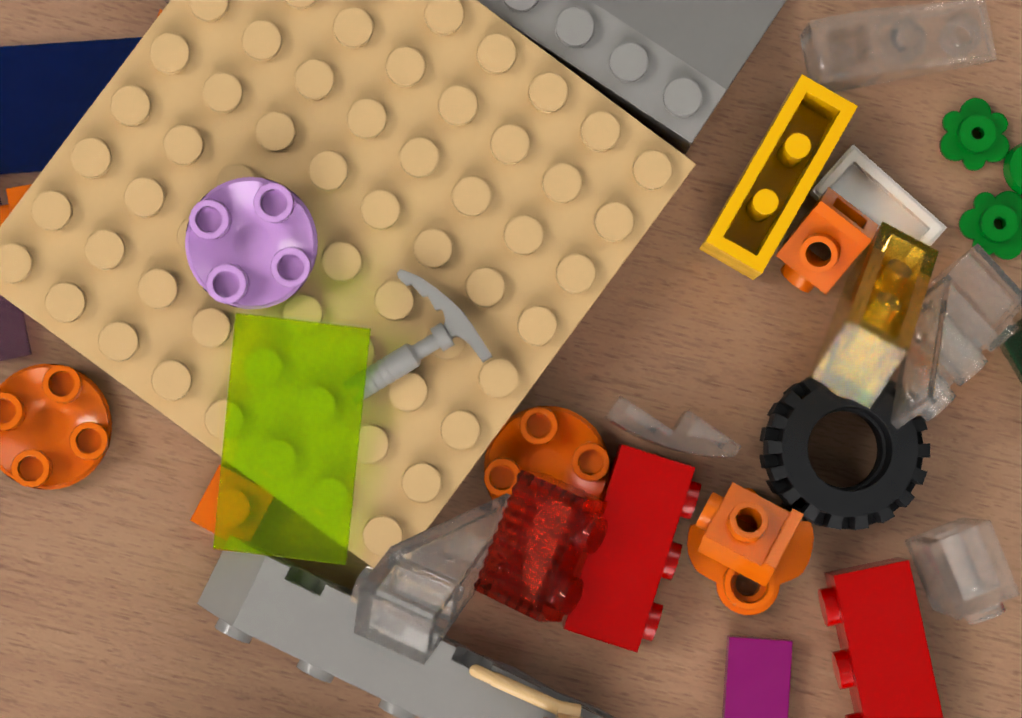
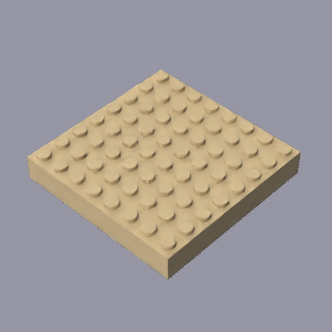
(416, 146)

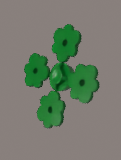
(992, 147)

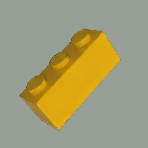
(778, 177)

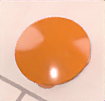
(52, 426)
(550, 443)

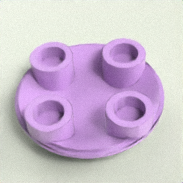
(251, 243)

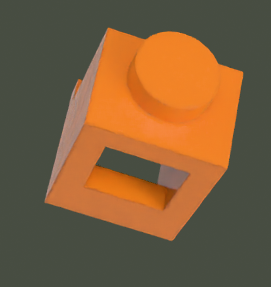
(834, 224)
(747, 553)

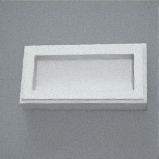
(878, 196)

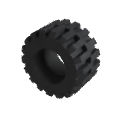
(853, 507)

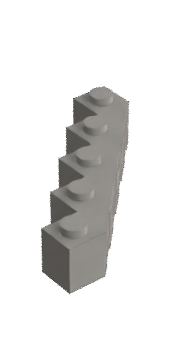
(316, 624)

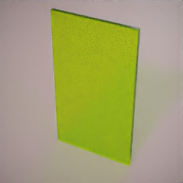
(291, 438)

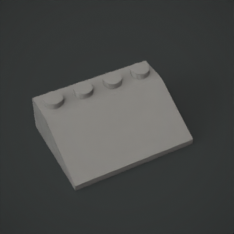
(649, 57)

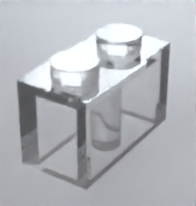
(963, 569)

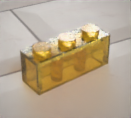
(875, 316)

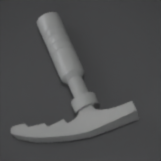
(409, 356)

